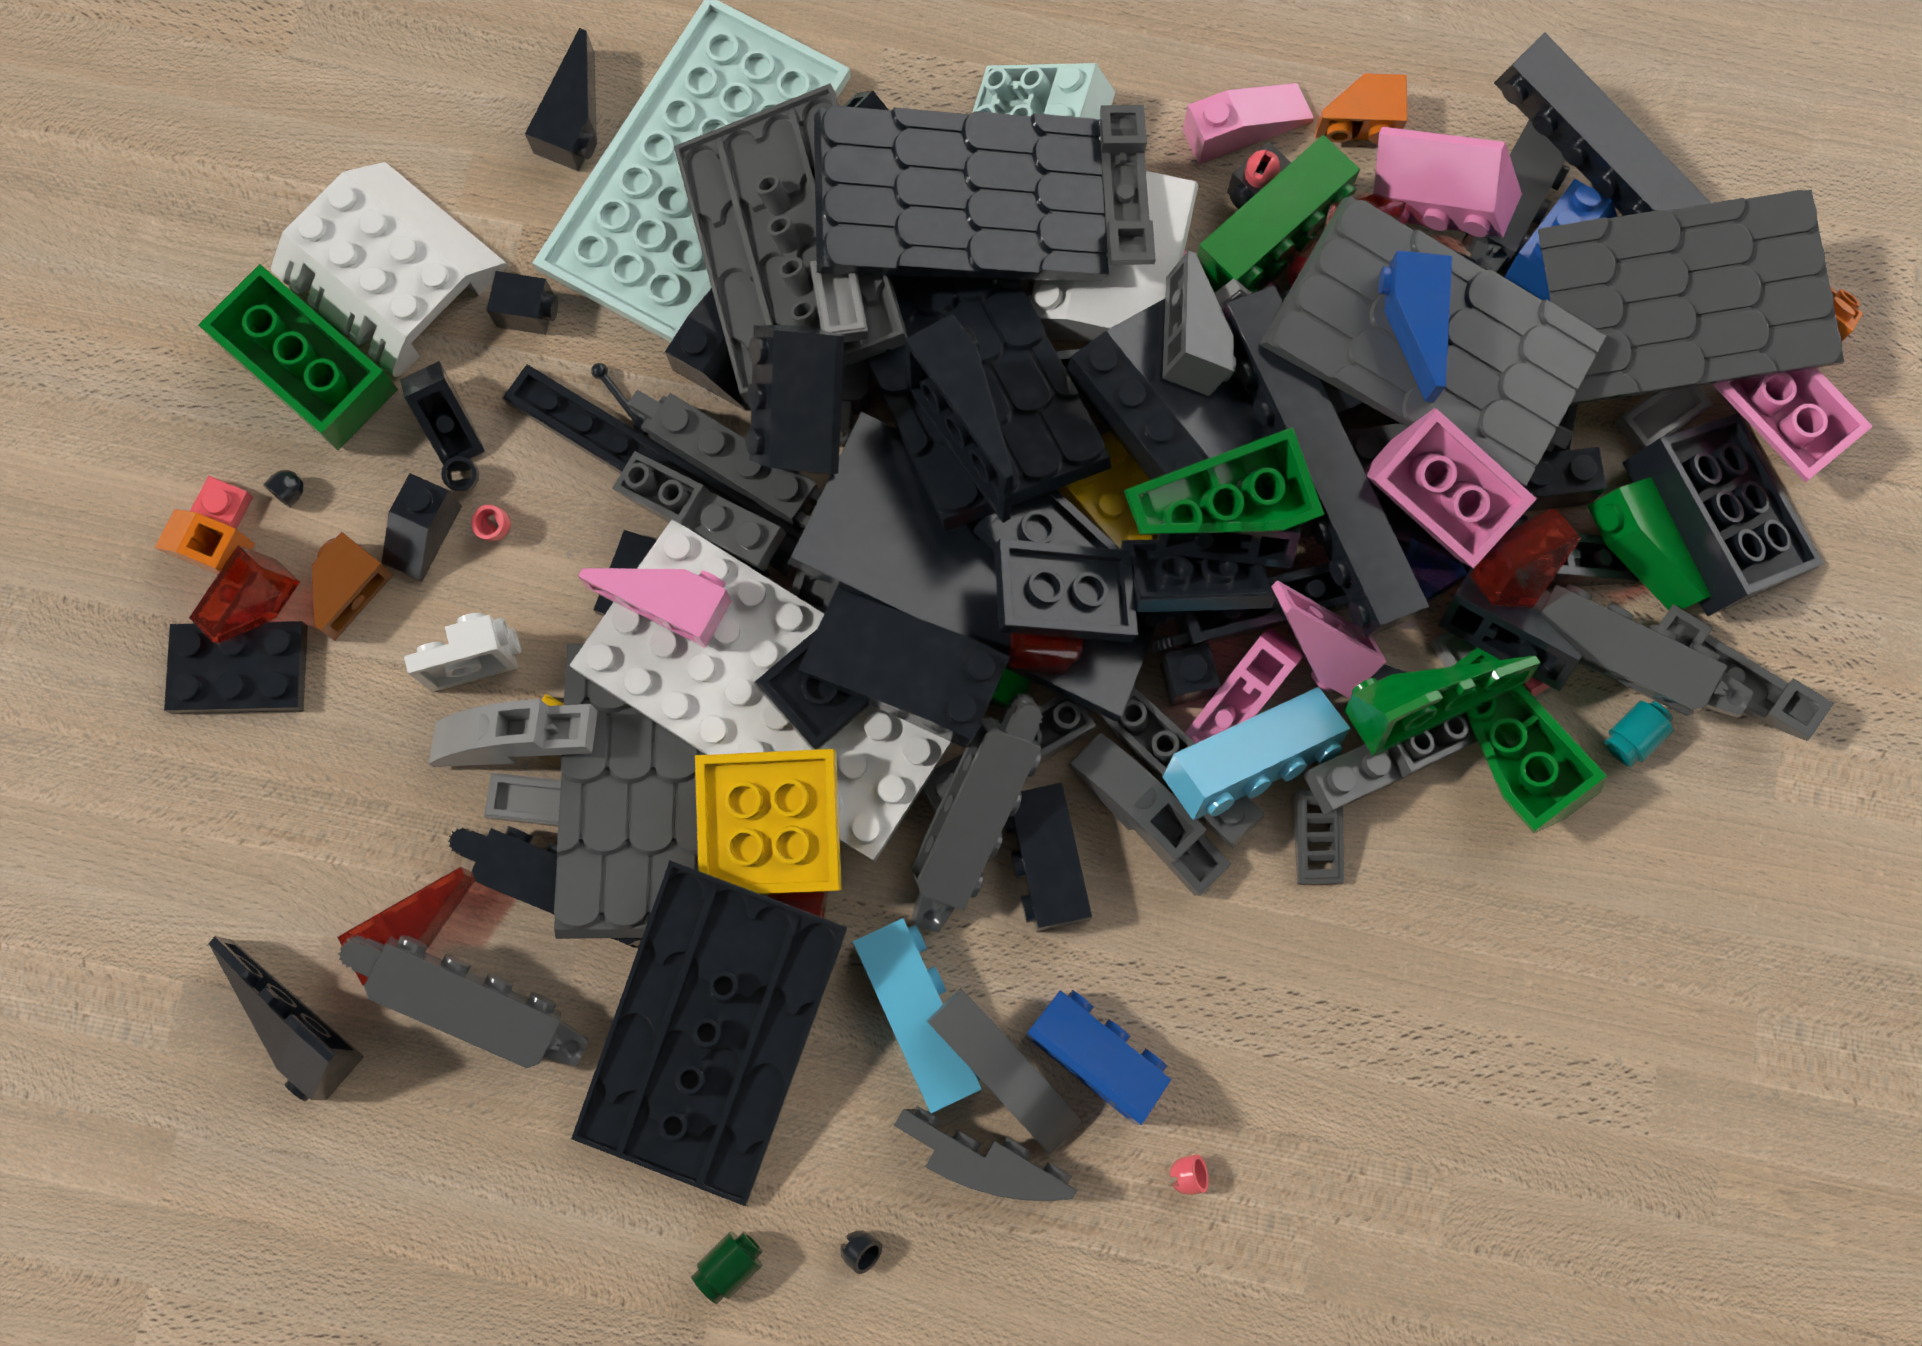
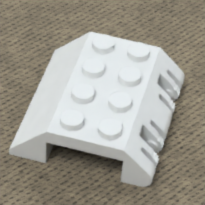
(381, 261)

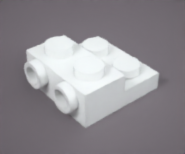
(475, 651)

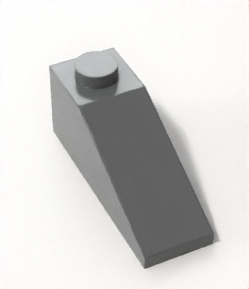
(1195, 330)

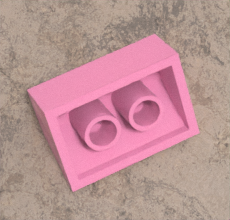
(1448, 180)
(1798, 416)
(1449, 487)

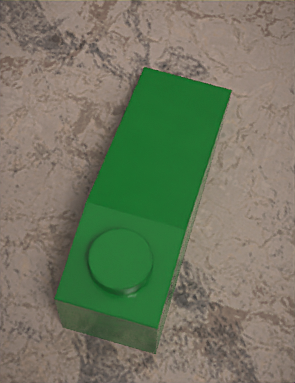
(1648, 542)

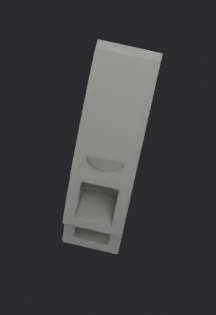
(512, 730)

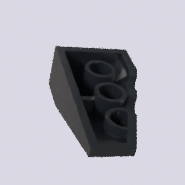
(702, 353)
(295, 1037)

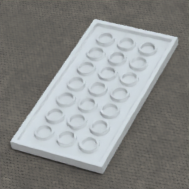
(712, 697)

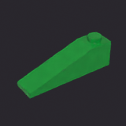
(1237, 491)
(1416, 701)
(1532, 756)

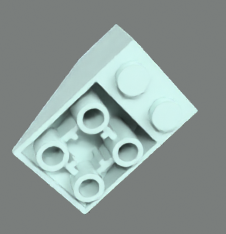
(1045, 89)

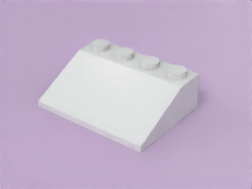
(1091, 307)

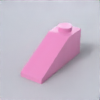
(1243, 118)
(668, 597)
(1332, 645)
(1247, 686)

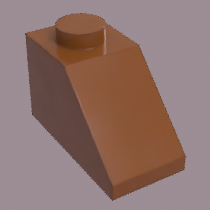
(344, 584)

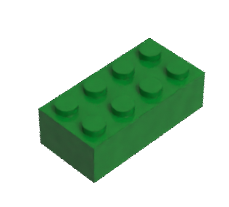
(1279, 218)
(298, 356)

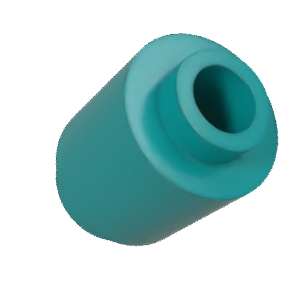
(1639, 732)

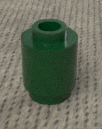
(727, 1266)

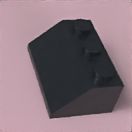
(795, 398)

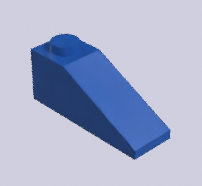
(1419, 311)

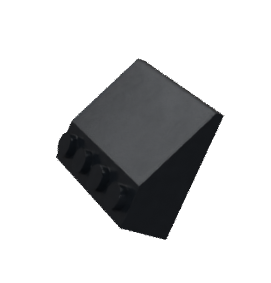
(1152, 417)
(1727, 510)

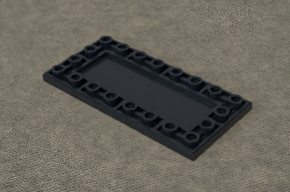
(886, 543)

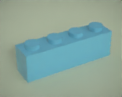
(1256, 754)
(909, 999)

